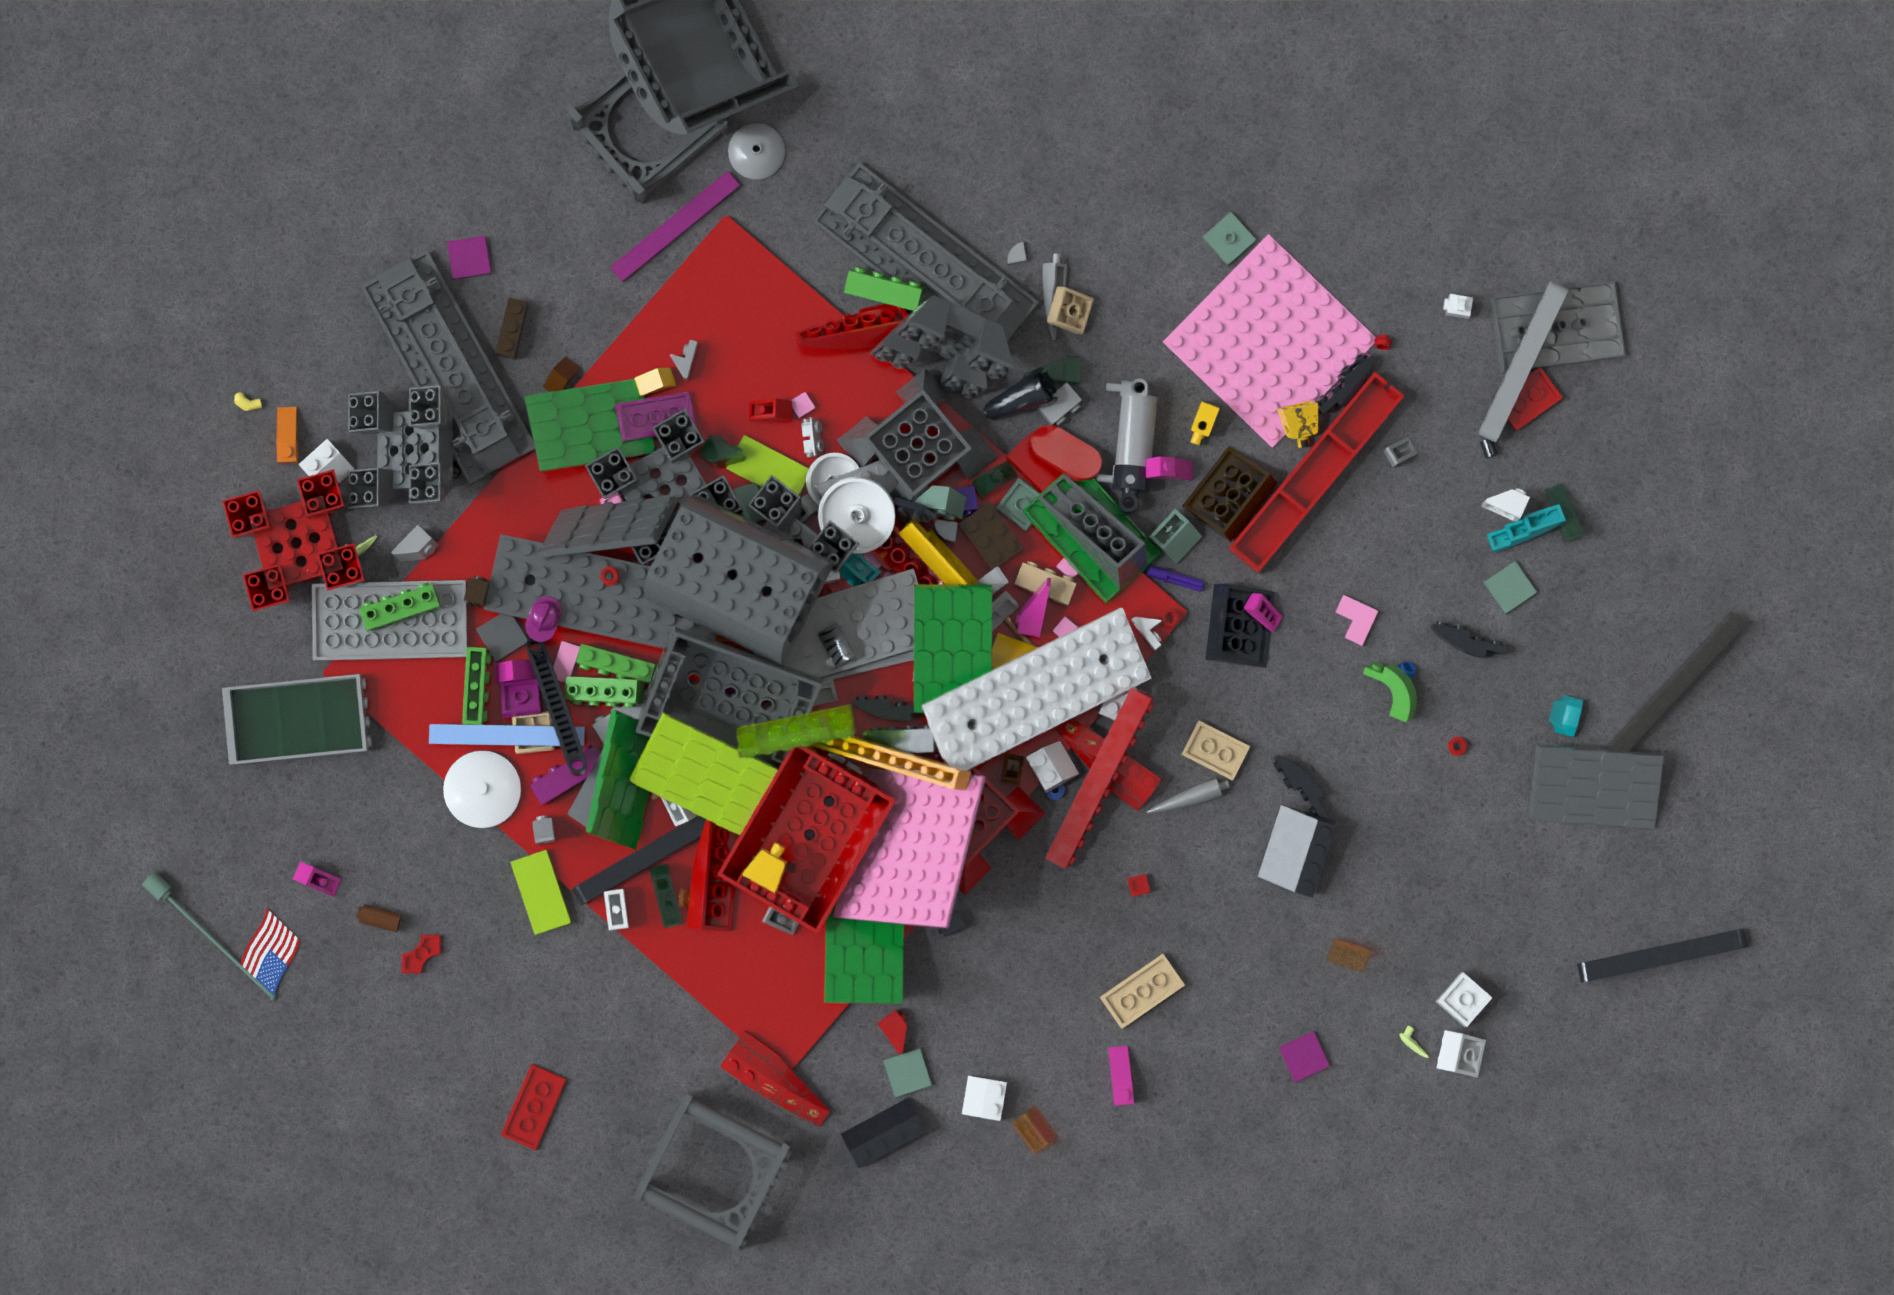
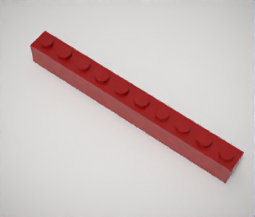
(1101, 774)

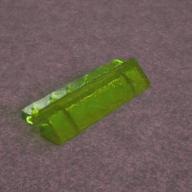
(795, 731)

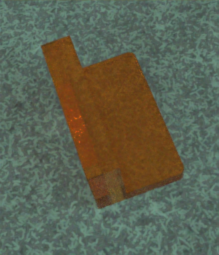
(1348, 955)
(1034, 1129)

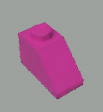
(317, 879)

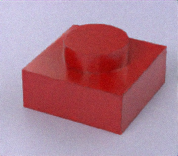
(1138, 885)

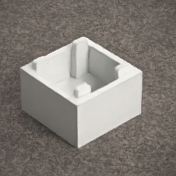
(1463, 999)

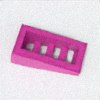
(1253, 607)

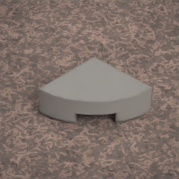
(1017, 254)

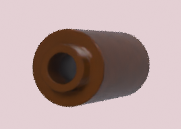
(379, 918)

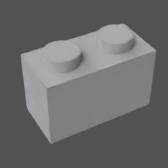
(1067, 402)

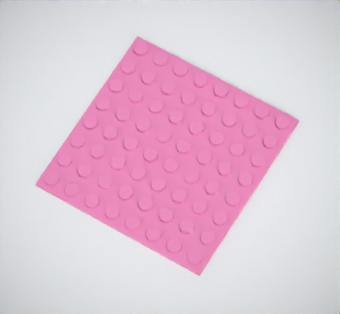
(1269, 338)
(916, 854)

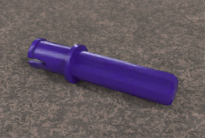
(1175, 578)

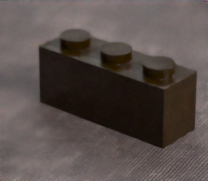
(512, 328)
(476, 592)

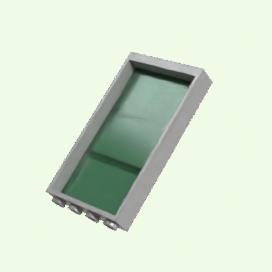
(296, 719)

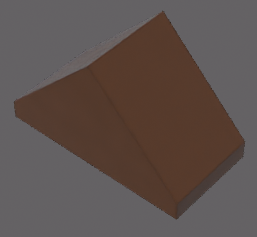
(561, 375)
(1012, 769)

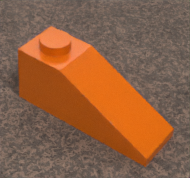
(287, 436)

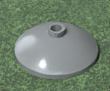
(761, 163)

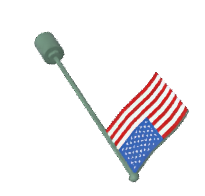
(266, 953)

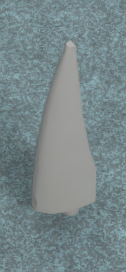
(1053, 276)
(1195, 795)

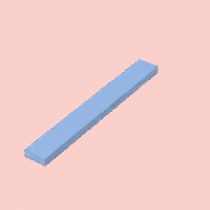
(497, 735)

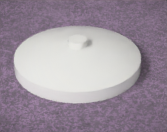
(859, 509)
(482, 789)

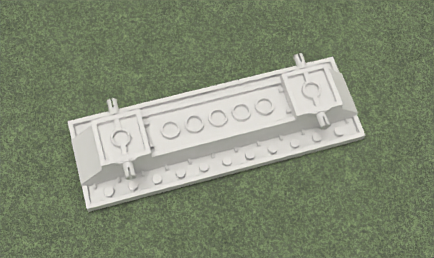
(1036, 691)

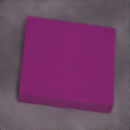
(469, 257)
(520, 698)
(1304, 1056)

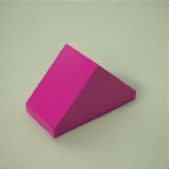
(513, 671)

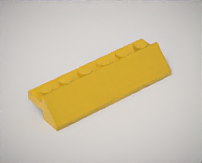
(937, 555)

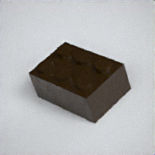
(990, 537)

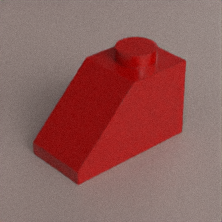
(770, 410)
(894, 1029)

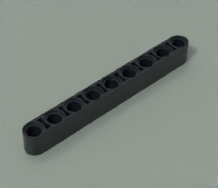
(639, 860)
(1662, 955)

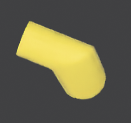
(245, 404)

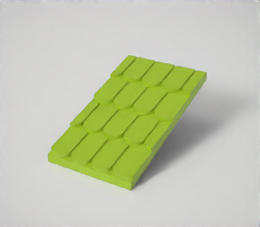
(702, 774)

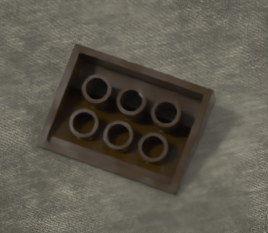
(1230, 494)

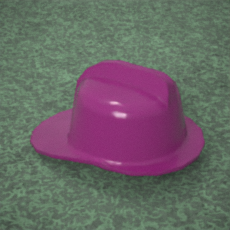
(543, 619)

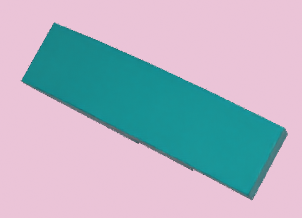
(1526, 528)

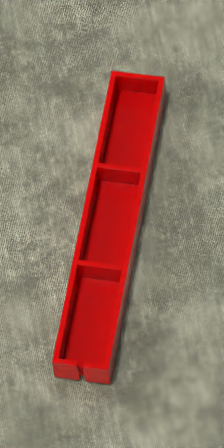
(1315, 473)

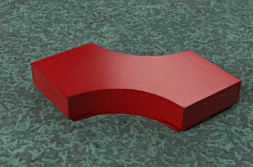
(428, 947)

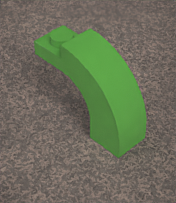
(1401, 687)

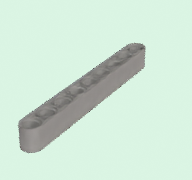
(1523, 361)

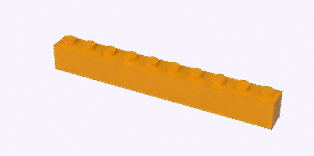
(898, 761)

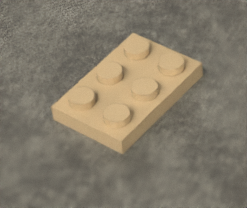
(1215, 750)

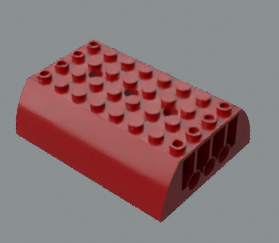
(797, 804)

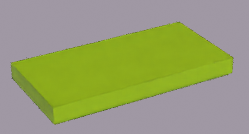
(763, 462)
(541, 892)

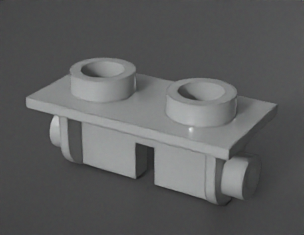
(812, 428)

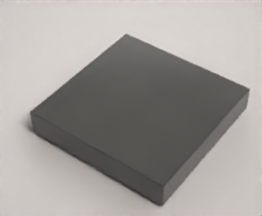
(502, 636)

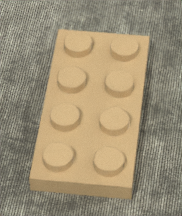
(1142, 991)

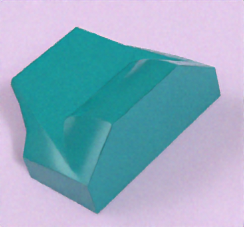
(858, 570)
(1566, 715)

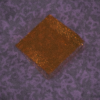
(684, 898)

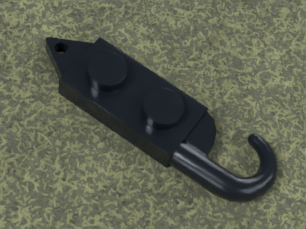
(913, 510)

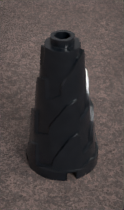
(1028, 394)

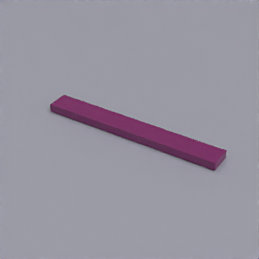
(675, 226)

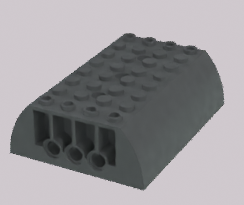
(736, 606)
(707, 704)

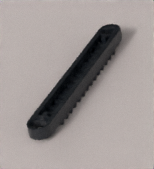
(556, 707)

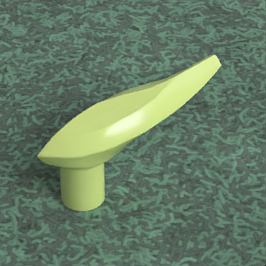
(361, 548)
(1412, 1044)

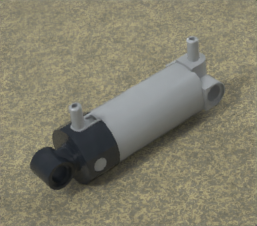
(1133, 442)

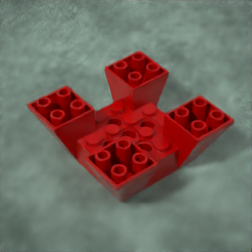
(250, 517)
(1015, 813)

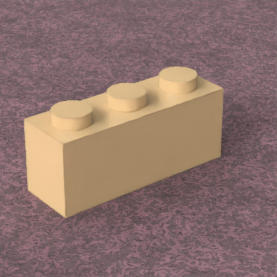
(1031, 578)

